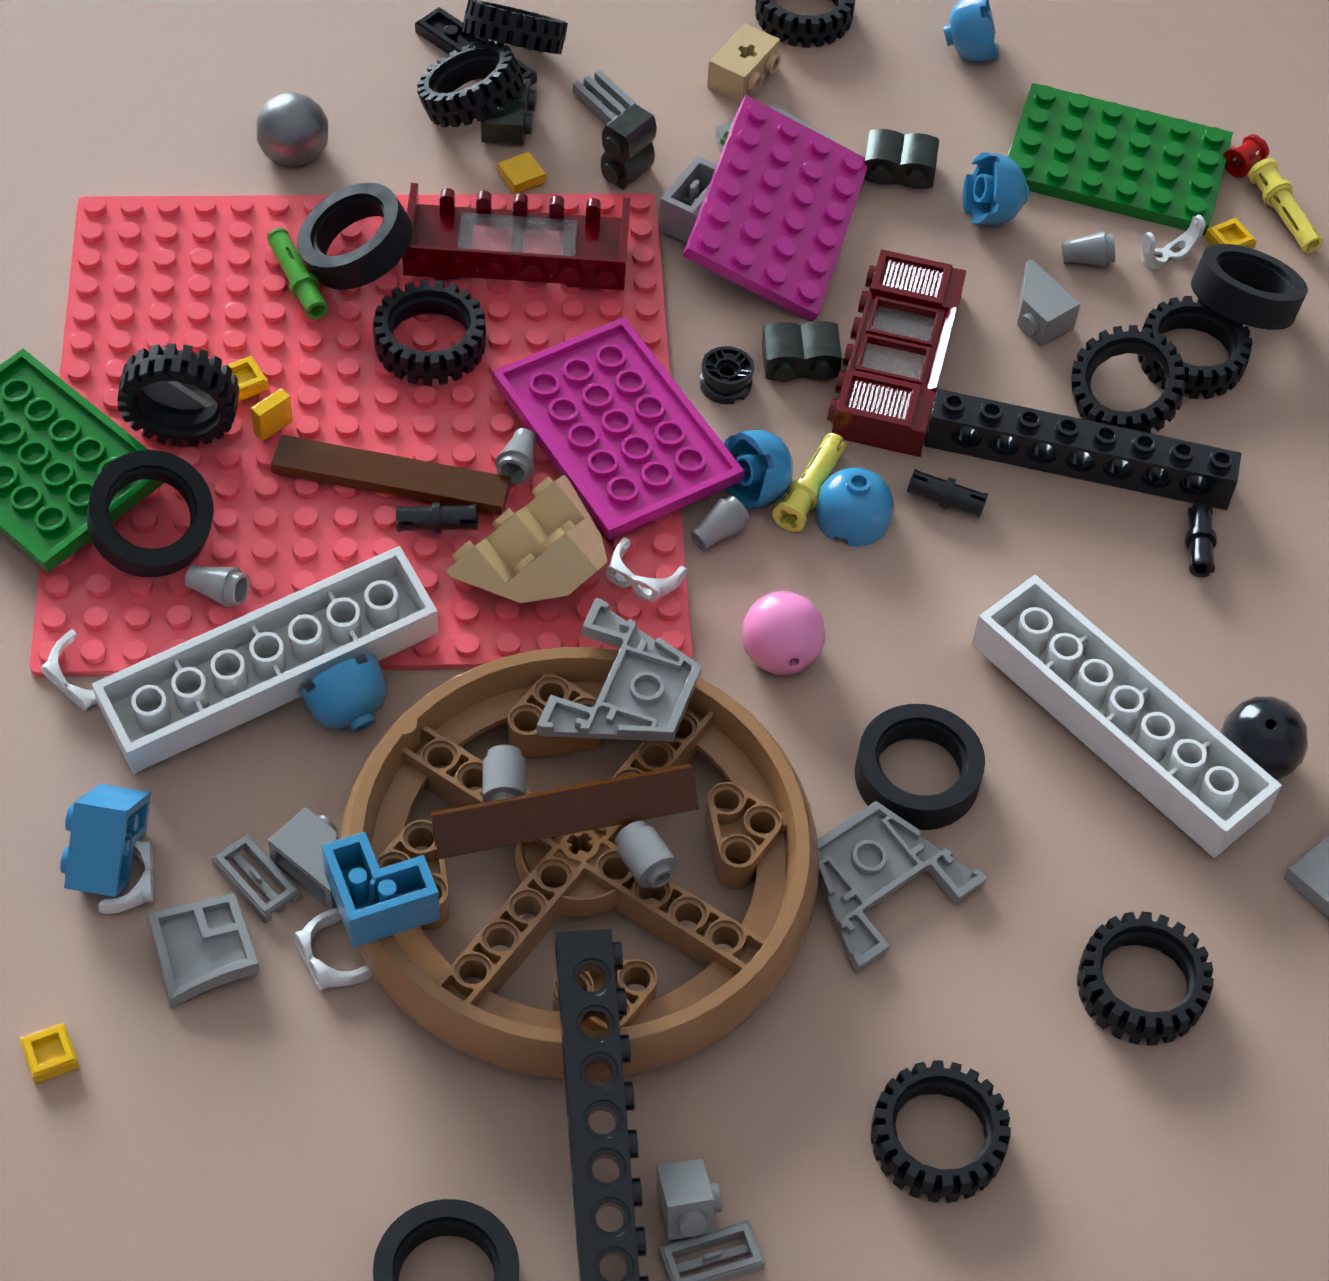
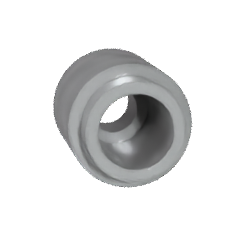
(504, 773)
(645, 855)

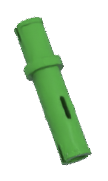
(302, 283)

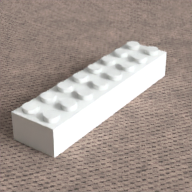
(264, 658)
(1126, 715)

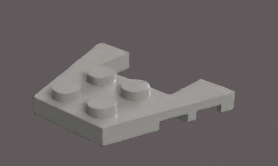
(642, 692)
(870, 861)

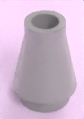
(1091, 249)
(518, 456)
(722, 521)
(221, 584)

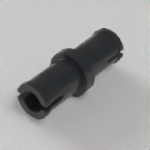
(947, 492)
(437, 517)
(1201, 540)

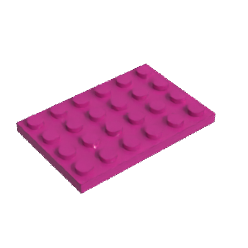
(777, 209)
(617, 427)

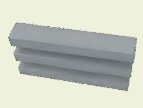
(611, 95)
(276, 902)
(723, 1273)

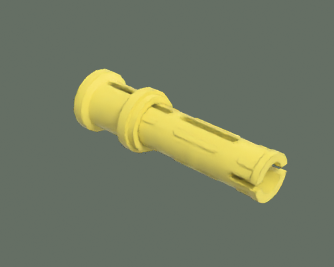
(1278, 194)
(805, 491)

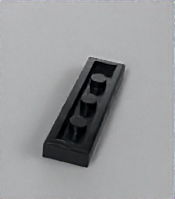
(447, 34)

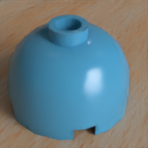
(972, 31)
(994, 190)
(765, 464)
(854, 506)
(347, 694)

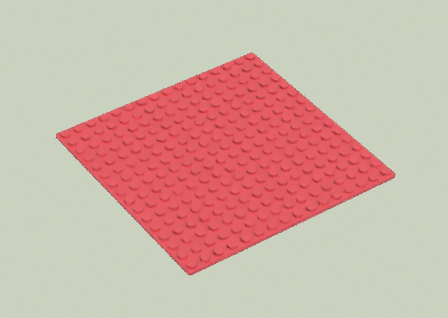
(209, 280)

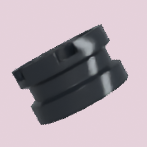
(726, 374)

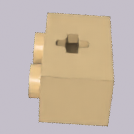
(743, 63)

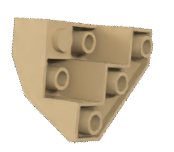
(537, 550)

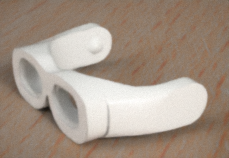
(1185, 242)
(657, 587)
(81, 697)
(143, 890)
(322, 974)

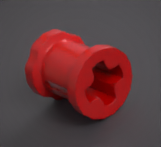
(1245, 155)

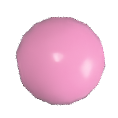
(783, 633)

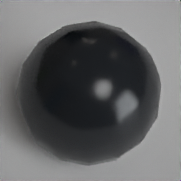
(1269, 734)

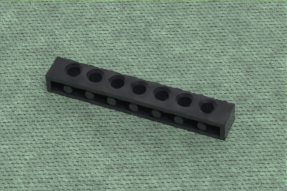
(1083, 449)
(574, 955)

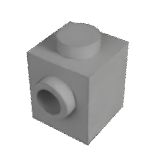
(687, 1199)

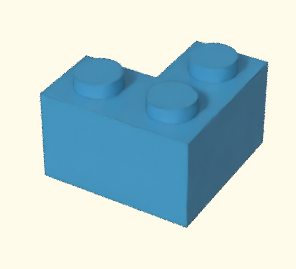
(102, 838)
(377, 899)

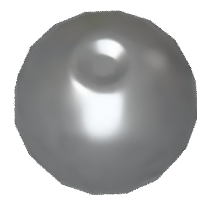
(292, 129)

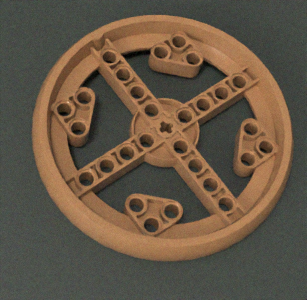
(661, 1030)

